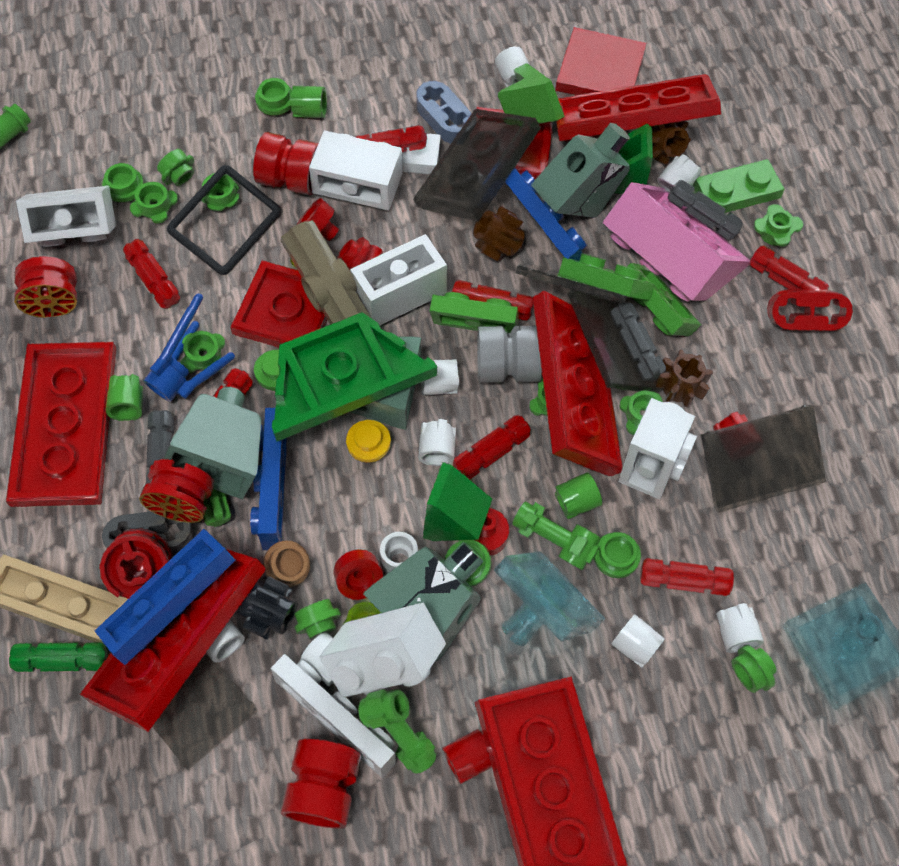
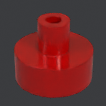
(321, 214)
(494, 532)
(356, 573)

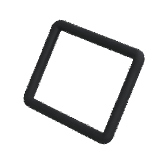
(223, 270)

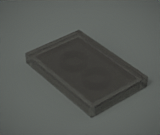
(477, 164)

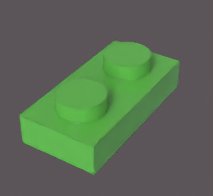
(741, 185)
(622, 280)
(461, 312)
(669, 312)

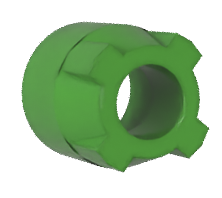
(308, 101)
(124, 398)
(578, 495)

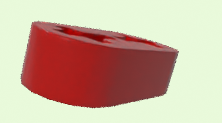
(809, 319)

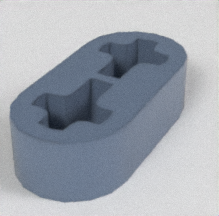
(439, 116)

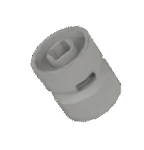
(508, 354)

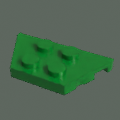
(340, 372)

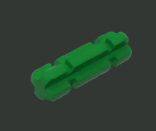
(57, 657)

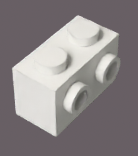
(356, 170)
(66, 214)
(401, 279)
(658, 448)
(383, 651)

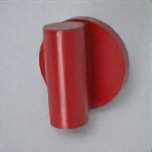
(358, 252)

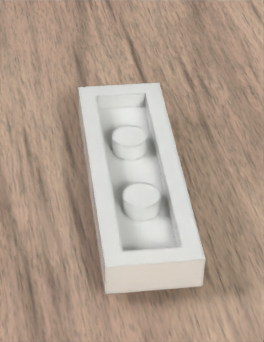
(335, 714)

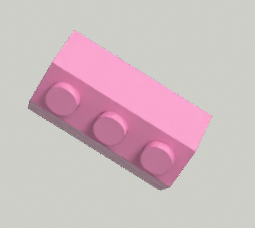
(673, 243)

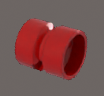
(281, 162)
(321, 783)

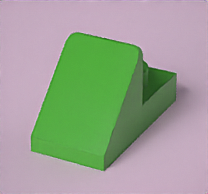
(531, 96)

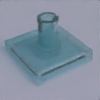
(547, 600)
(847, 645)

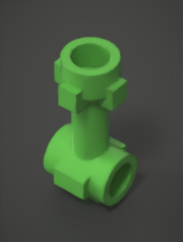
(577, 546)
(391, 711)

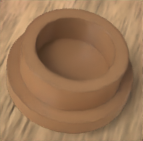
(287, 563)

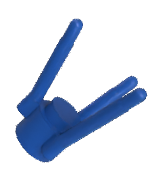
(168, 374)

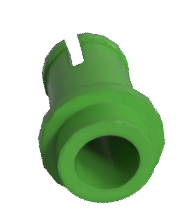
(12, 122)

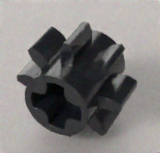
(268, 608)

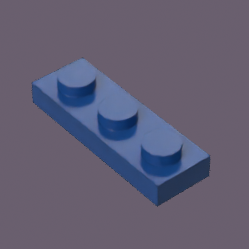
(568, 241)
(270, 481)
(164, 596)

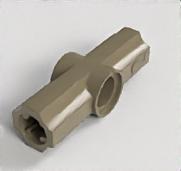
(324, 277)

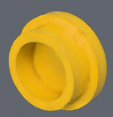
(368, 441)

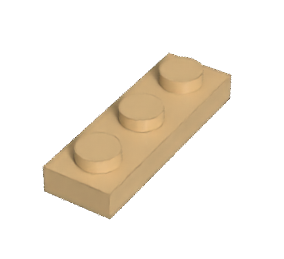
(54, 598)

